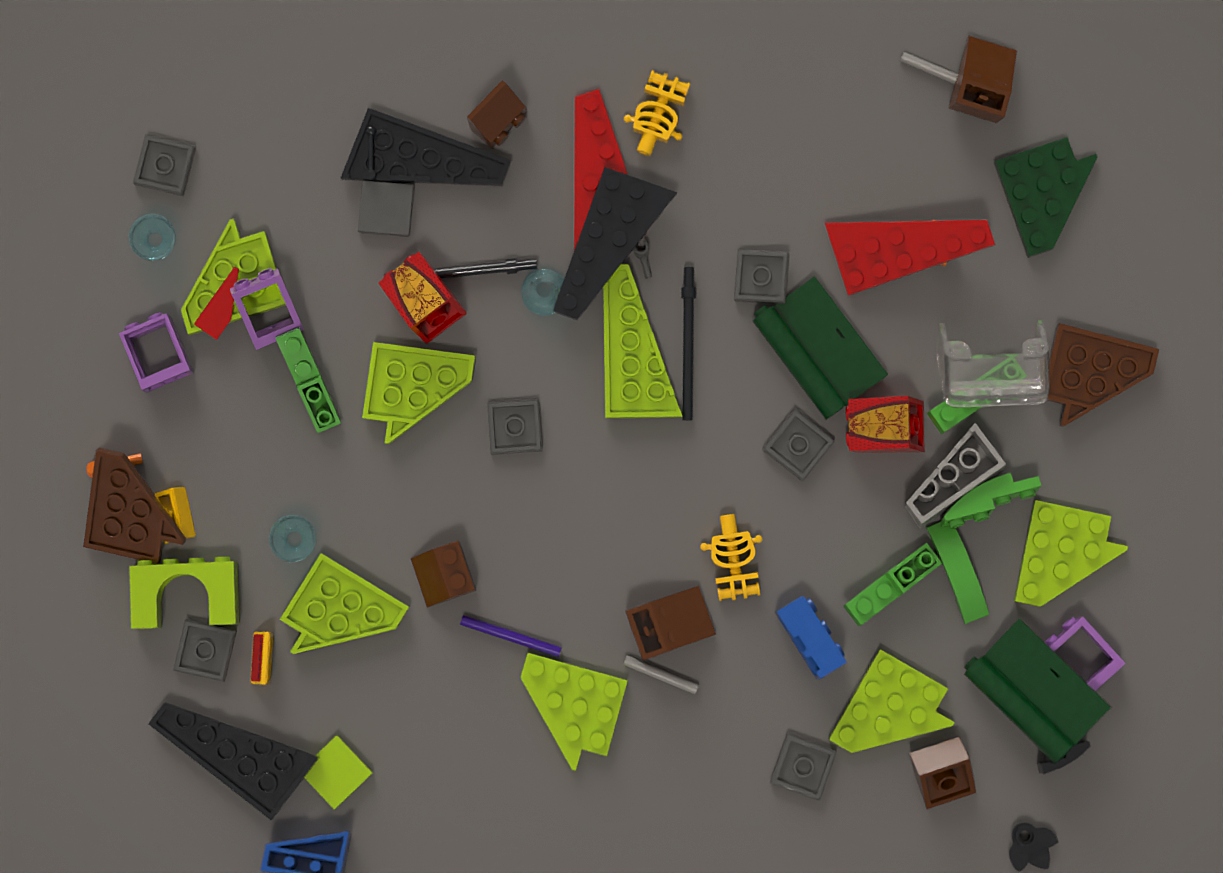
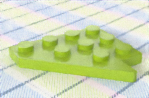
(248, 255)
(411, 384)
(1061, 551)
(339, 607)
(575, 704)
(890, 706)

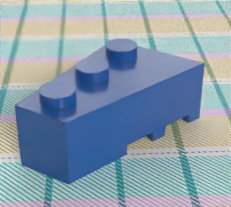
(811, 637)
(308, 855)

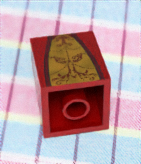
(422, 297)
(885, 425)

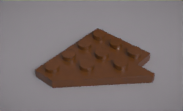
(1093, 369)
(125, 513)

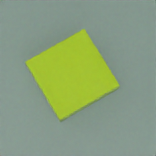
(337, 772)

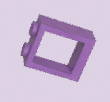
(245, 287)
(167, 375)
(1108, 669)

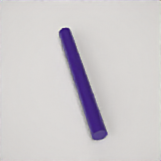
(510, 636)

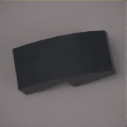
(1048, 766)

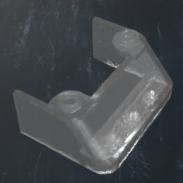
(994, 377)

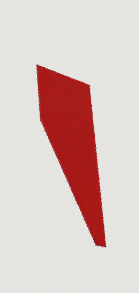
(219, 309)

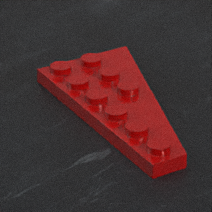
(594, 151)
(890, 250)

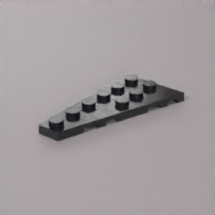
(420, 156)
(614, 226)
(247, 763)

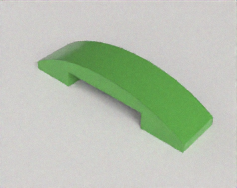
(959, 572)

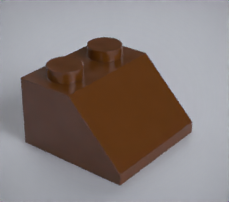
(497, 115)
(443, 574)
(943, 772)

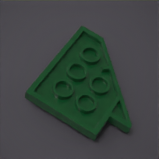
(1043, 190)

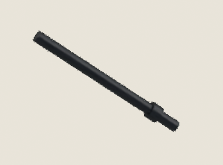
(511, 266)
(688, 293)

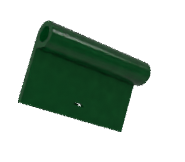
(823, 360)
(1043, 706)

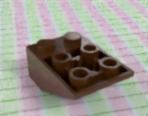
(984, 80)
(670, 622)

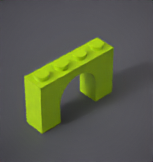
(150, 580)

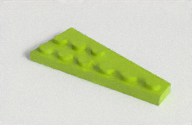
(632, 362)

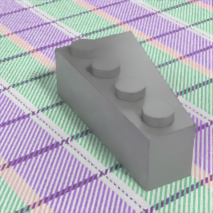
(962, 470)

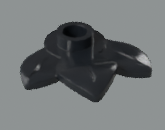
(1033, 849)

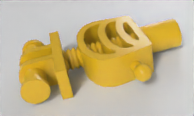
(652, 130)
(730, 533)

